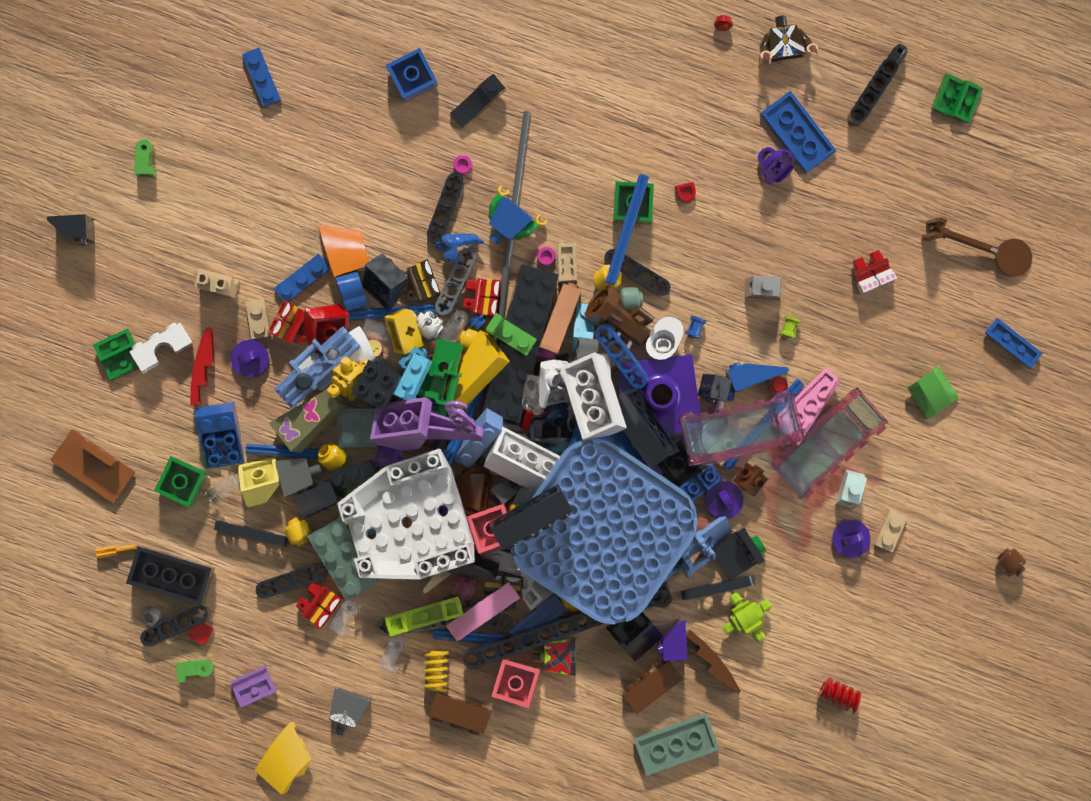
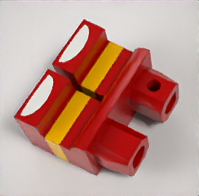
(483, 288)
(287, 331)
(313, 610)

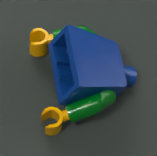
(510, 219)

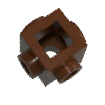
(750, 479)

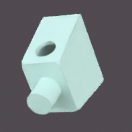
(851, 489)

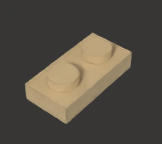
(258, 319)
(890, 530)

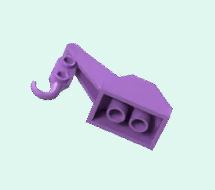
(410, 422)

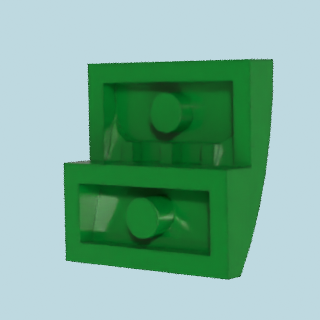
(957, 98)
(115, 354)

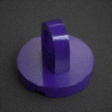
(777, 165)
(250, 358)
(724, 499)
(851, 538)

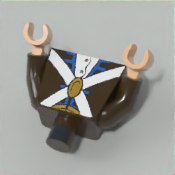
(785, 42)

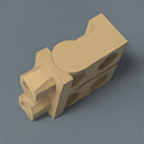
(216, 283)

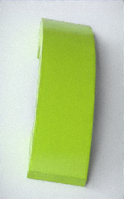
(424, 616)

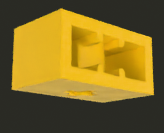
(403, 331)

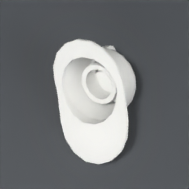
(664, 338)

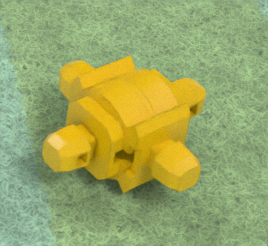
(345, 378)

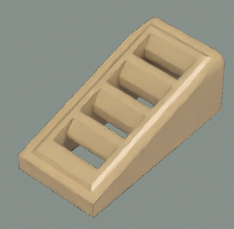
(435, 580)

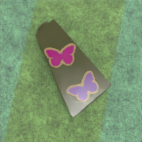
(307, 421)

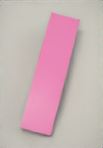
(483, 611)

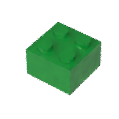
(622, 197)
(181, 481)

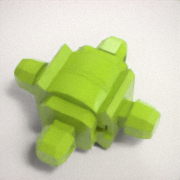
(747, 617)

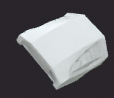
(552, 384)

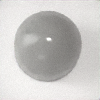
(155, 613)

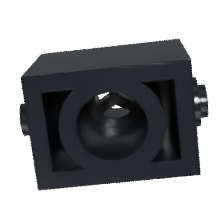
(714, 388)

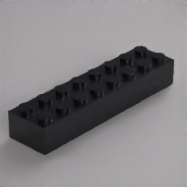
(528, 312)

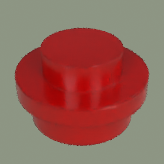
(723, 23)
(778, 384)

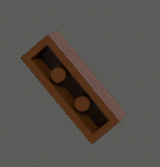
(652, 685)
(459, 713)

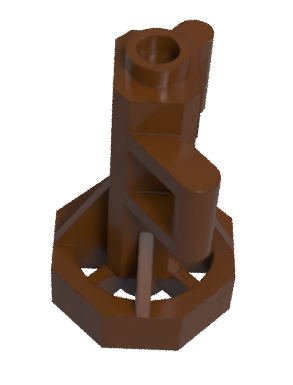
(609, 309)

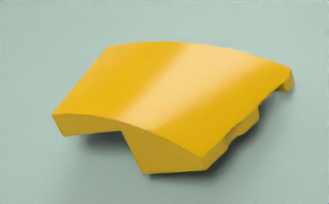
(284, 760)

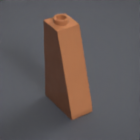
(560, 318)

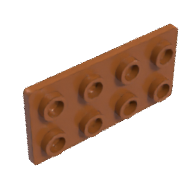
(92, 466)

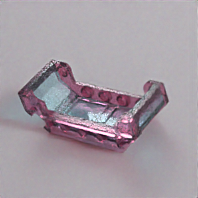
(741, 430)
(828, 443)

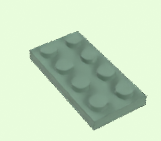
(337, 551)
(676, 744)

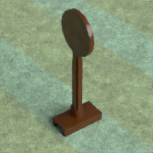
(1011, 257)

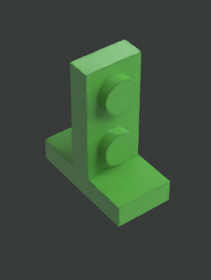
(510, 334)

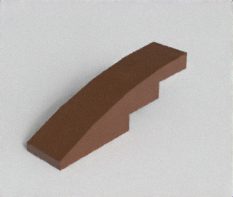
(716, 666)

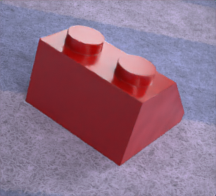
(324, 322)

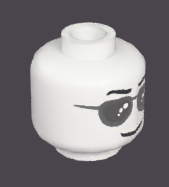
(429, 325)

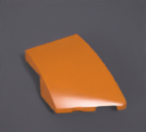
(344, 249)

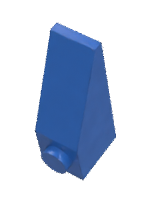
(751, 374)

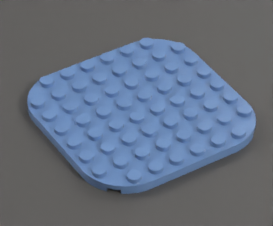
(619, 537)

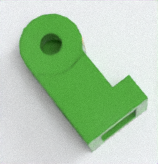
(143, 159)
(194, 667)

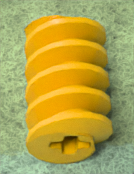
(436, 670)

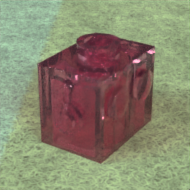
(464, 589)

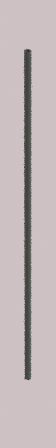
(509, 243)

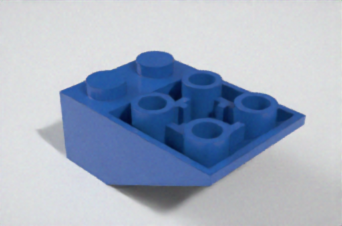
(219, 435)

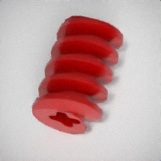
(841, 694)

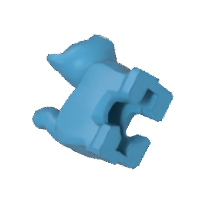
(403, 363)

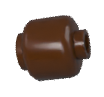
(1011, 562)

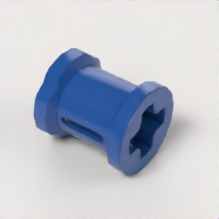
(695, 327)

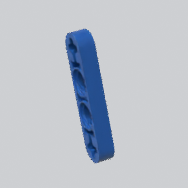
(619, 357)

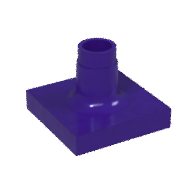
(678, 376)

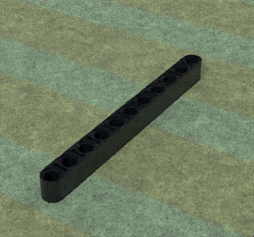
(537, 639)

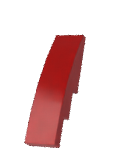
(203, 359)

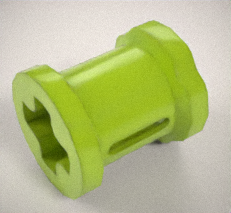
(790, 327)

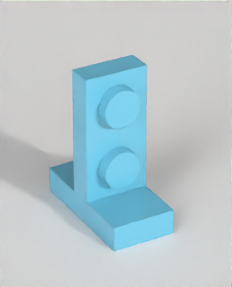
(582, 326)
(412, 378)

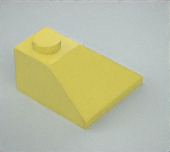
(258, 480)

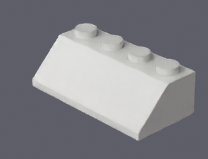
(593, 397)
(520, 460)

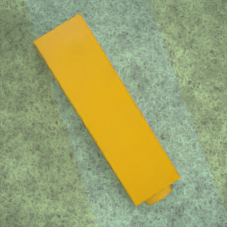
(478, 367)

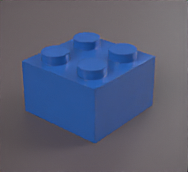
(412, 75)

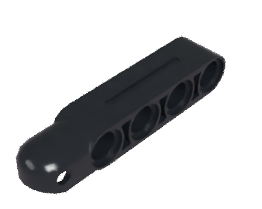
(894, 60)

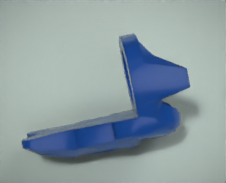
(452, 241)

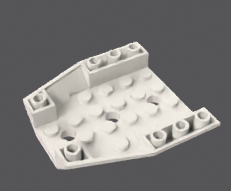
(415, 491)

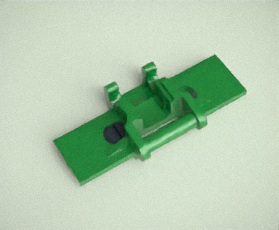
(435, 381)

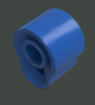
(351, 291)

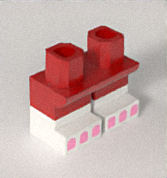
(873, 275)

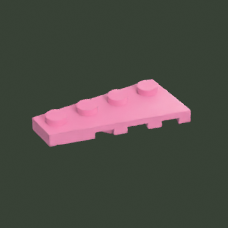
(814, 398)

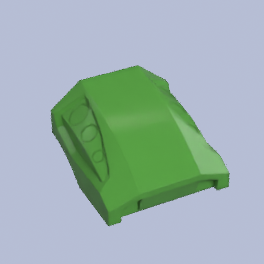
(932, 392)

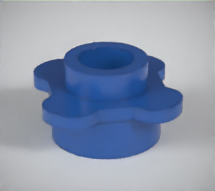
(477, 322)

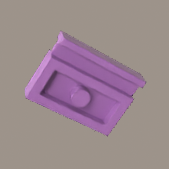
(253, 686)

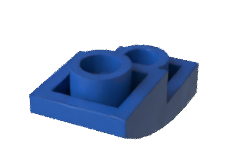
(700, 483)

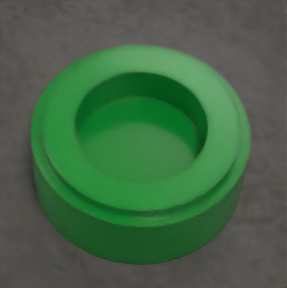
(759, 544)

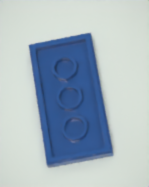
(798, 132)

